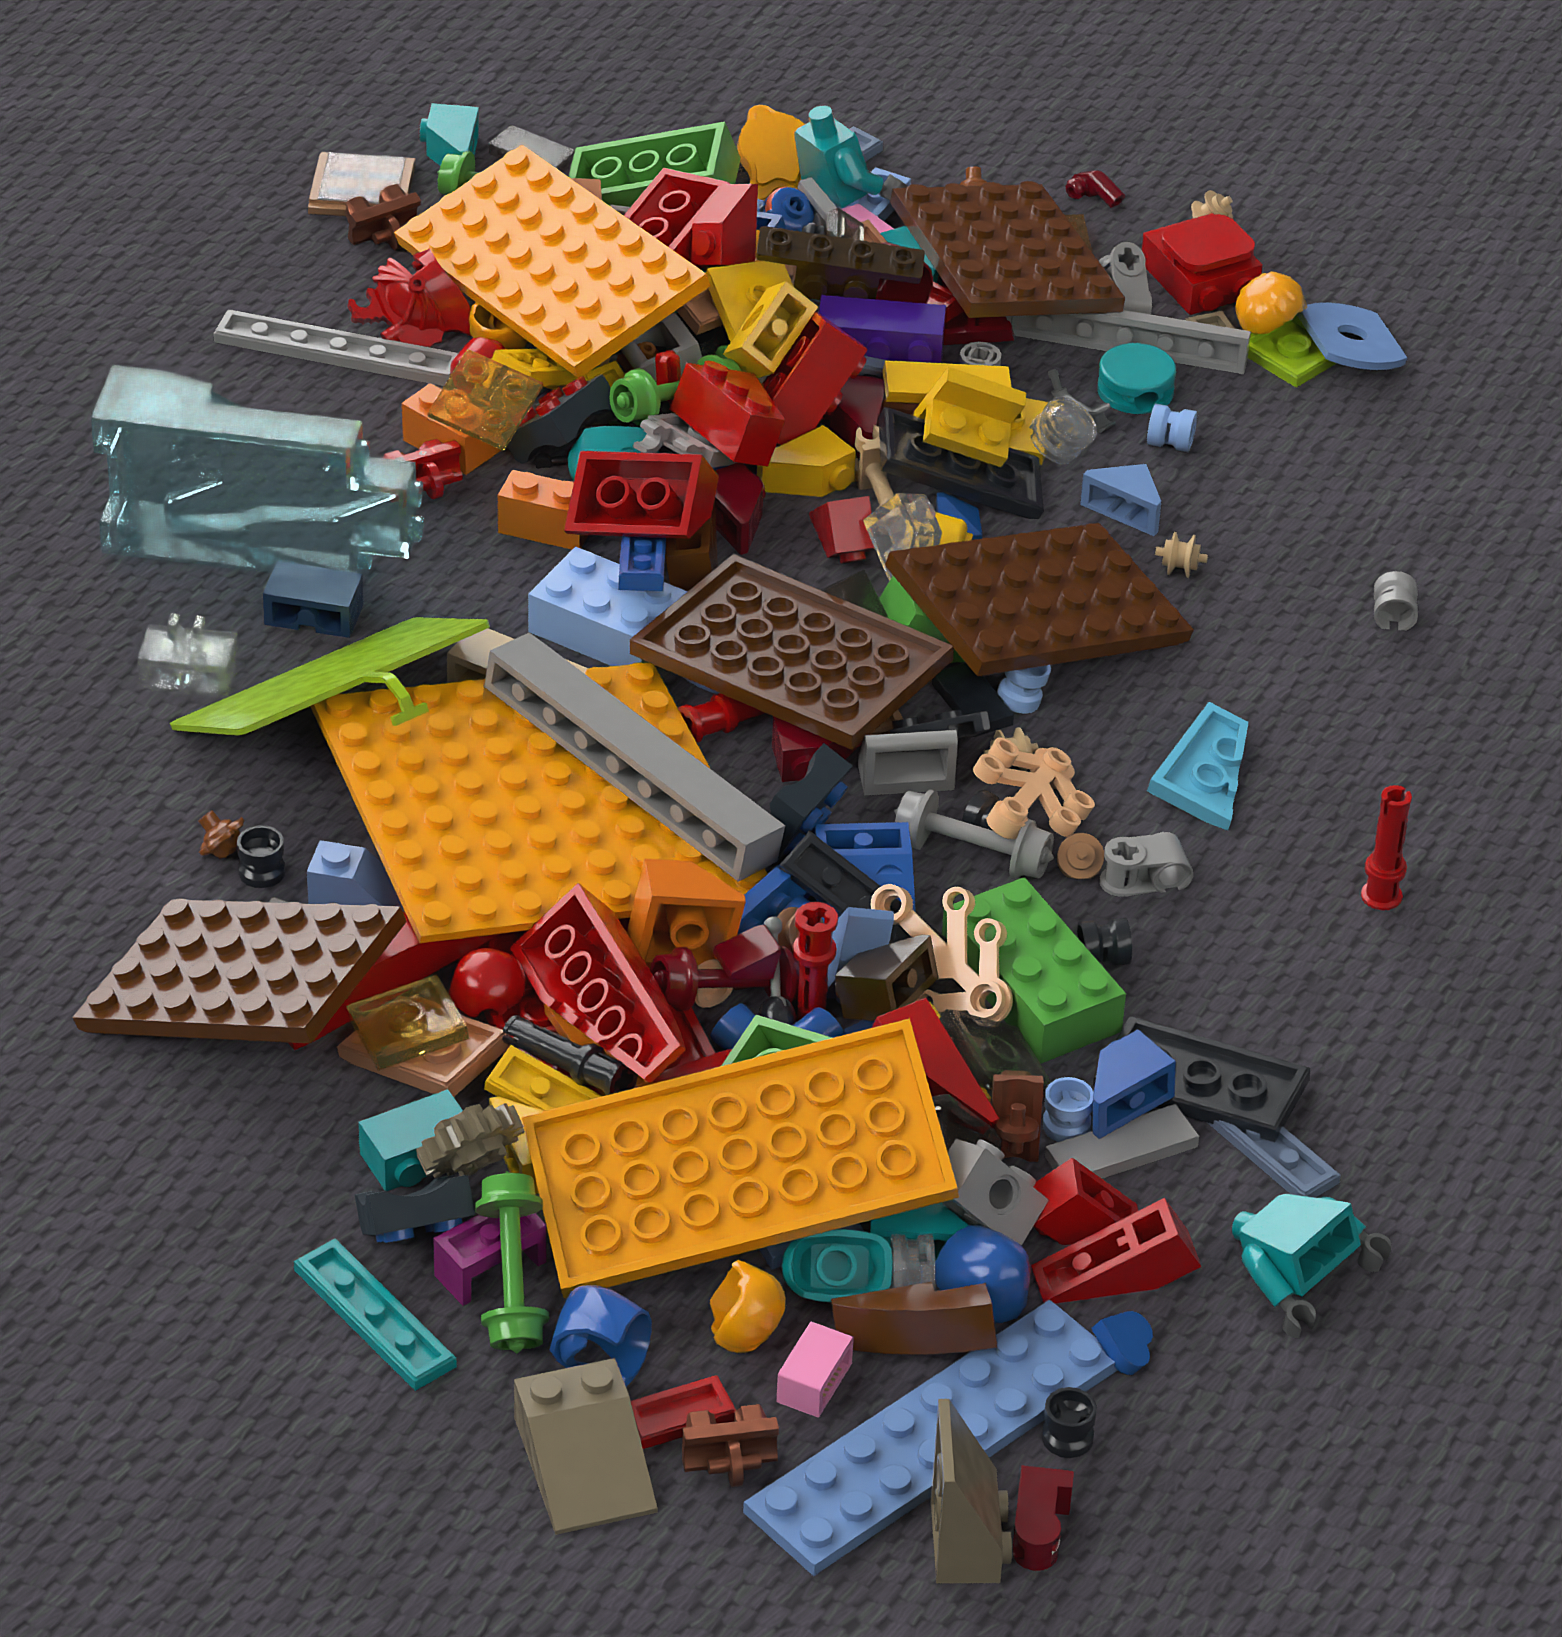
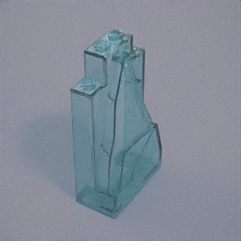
(243, 484)

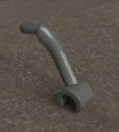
(1097, 413)

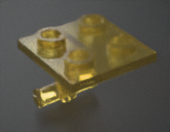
(485, 399)

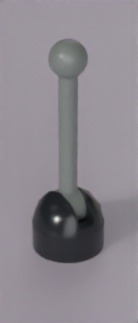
(776, 1006)

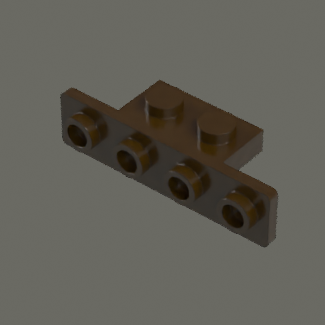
(838, 264)

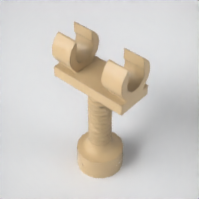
(868, 470)

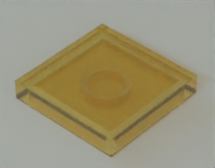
(407, 1022)

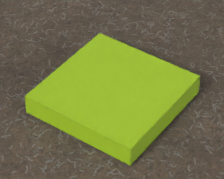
(1288, 353)

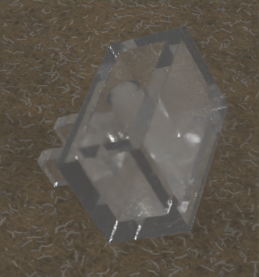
(188, 659)

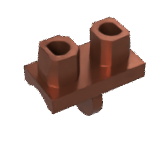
(382, 219)
(1019, 1106)
(730, 1445)

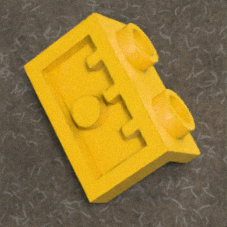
(536, 365)

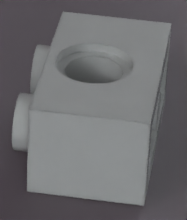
(992, 1191)

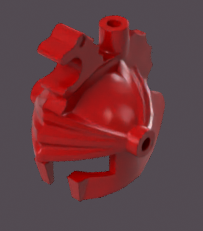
(415, 305)

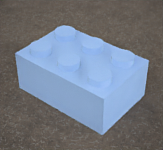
(587, 613)

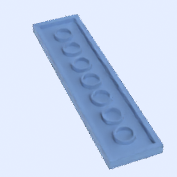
(888, 1460)

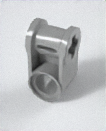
(1131, 280)
(1147, 862)

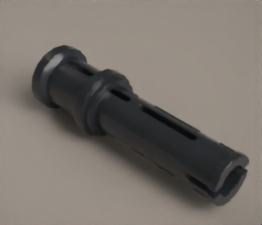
(585, 1063)

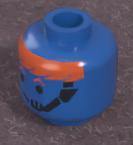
(782, 202)

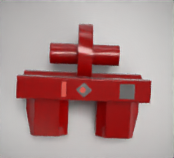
(435, 465)

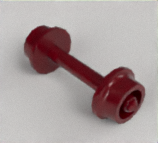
(681, 978)

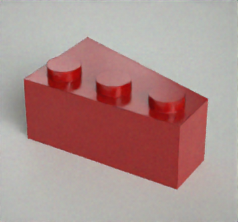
(729, 411)

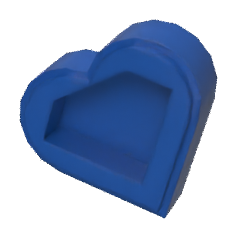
(1125, 1340)

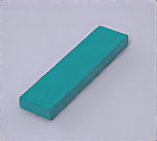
(375, 1314)

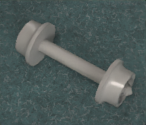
(1028, 852)

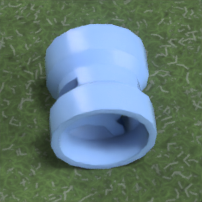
(1181, 429)
(1022, 688)
(1067, 1108)

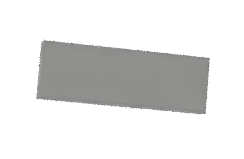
(1130, 1146)

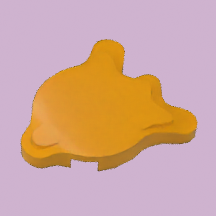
(769, 149)

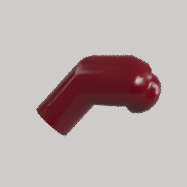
(1093, 184)

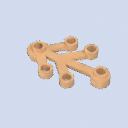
(1048, 771)
(952, 956)

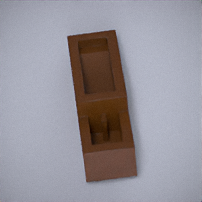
(918, 1319)

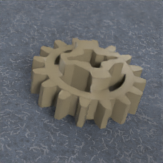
(470, 1140)

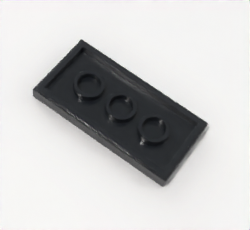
(1010, 488)
(1226, 1080)

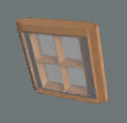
(351, 175)

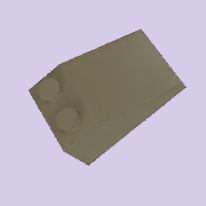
(584, 1445)
(966, 1506)

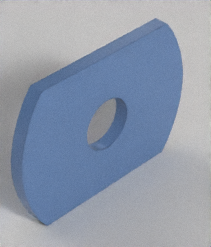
(1375, 352)

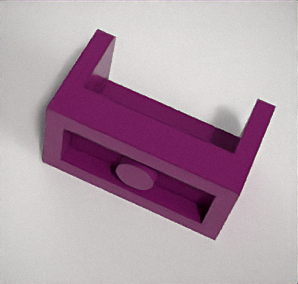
(477, 1247)

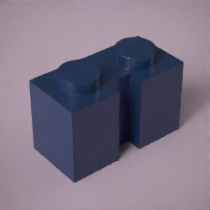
(313, 598)

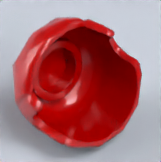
(487, 981)

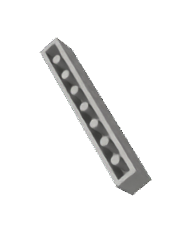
(634, 756)

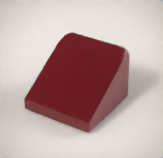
(749, 955)

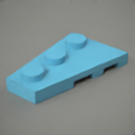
(1204, 767)

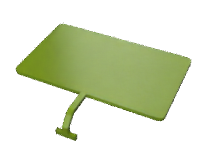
(333, 673)

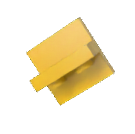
(970, 415)

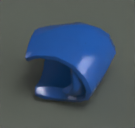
(988, 1257)
(607, 1320)

